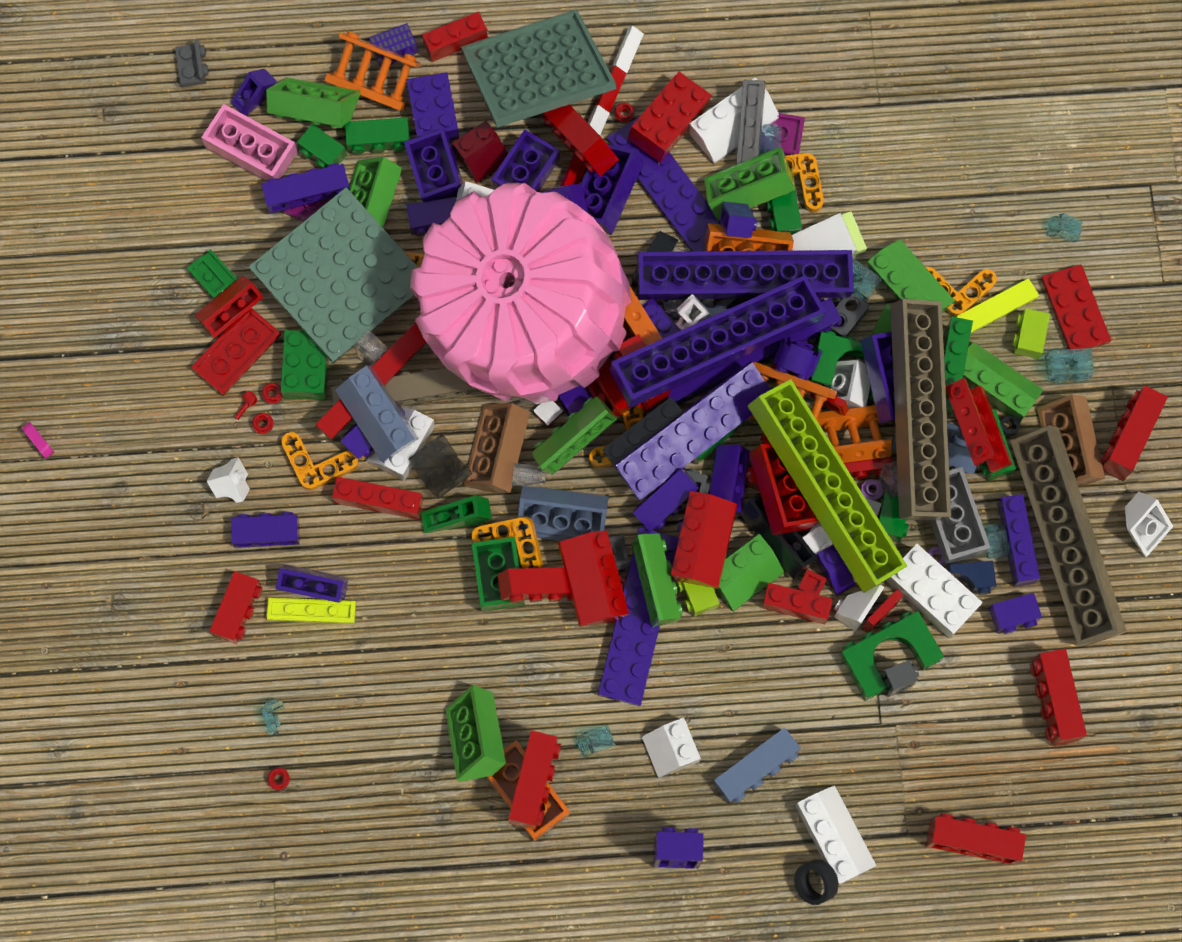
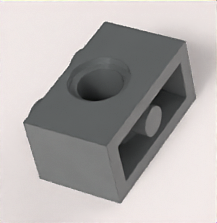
(900, 677)

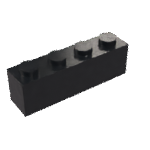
(642, 430)
(788, 547)

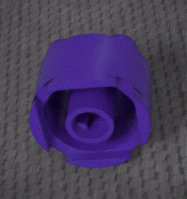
(797, 357)

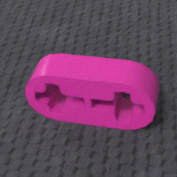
(37, 440)

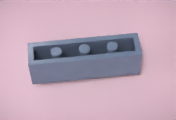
(757, 765)

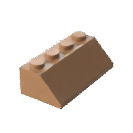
(1077, 431)
(497, 447)

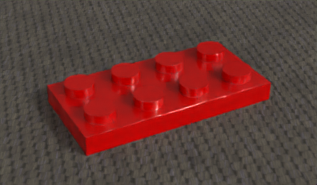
(1076, 308)
(236, 351)

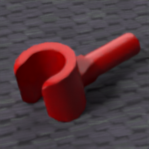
(250, 399)

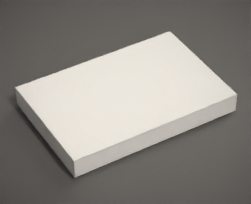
(825, 235)

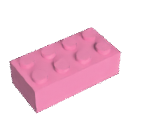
(249, 144)

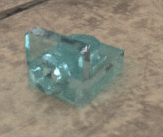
(997, 539)
(272, 721)

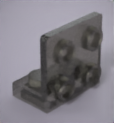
(439, 466)

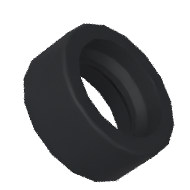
(827, 875)

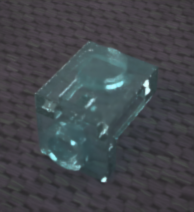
(770, 138)
(1065, 227)
(595, 741)

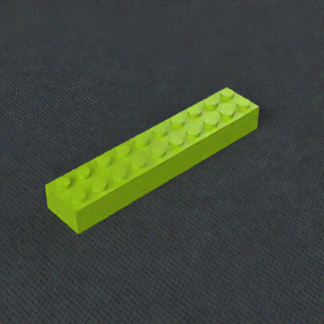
(827, 485)

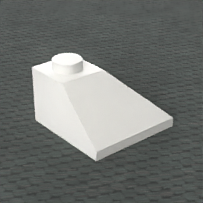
(1146, 522)
(856, 606)

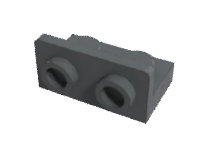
(190, 64)

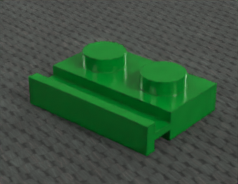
(212, 274)

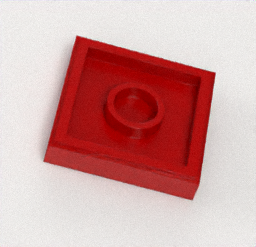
(882, 611)

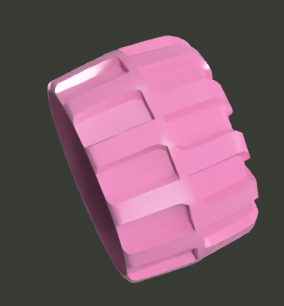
(521, 293)

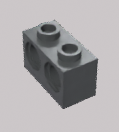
(849, 318)

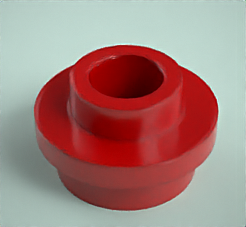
(624, 107)
(272, 387)
(258, 419)
(272, 775)

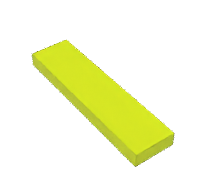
(1000, 305)
(311, 610)

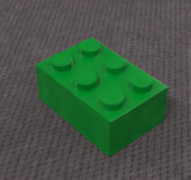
(303, 368)
(491, 559)

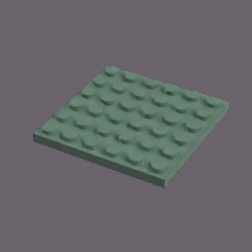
(538, 68)
(337, 275)

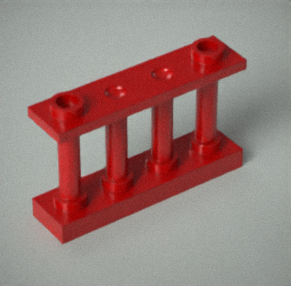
(978, 425)

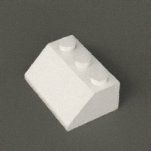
(399, 464)

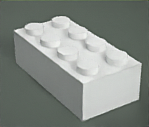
(934, 591)

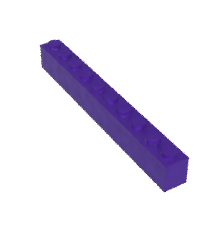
(715, 377)

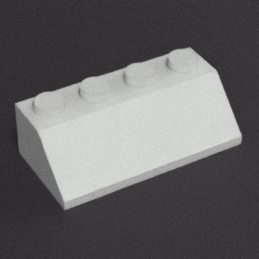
(719, 127)
(835, 834)

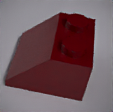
(480, 151)

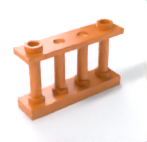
(376, 92)
(638, 322)
(803, 386)
(856, 418)

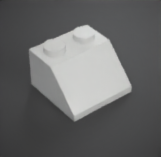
(852, 383)
(671, 748)

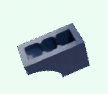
(977, 575)

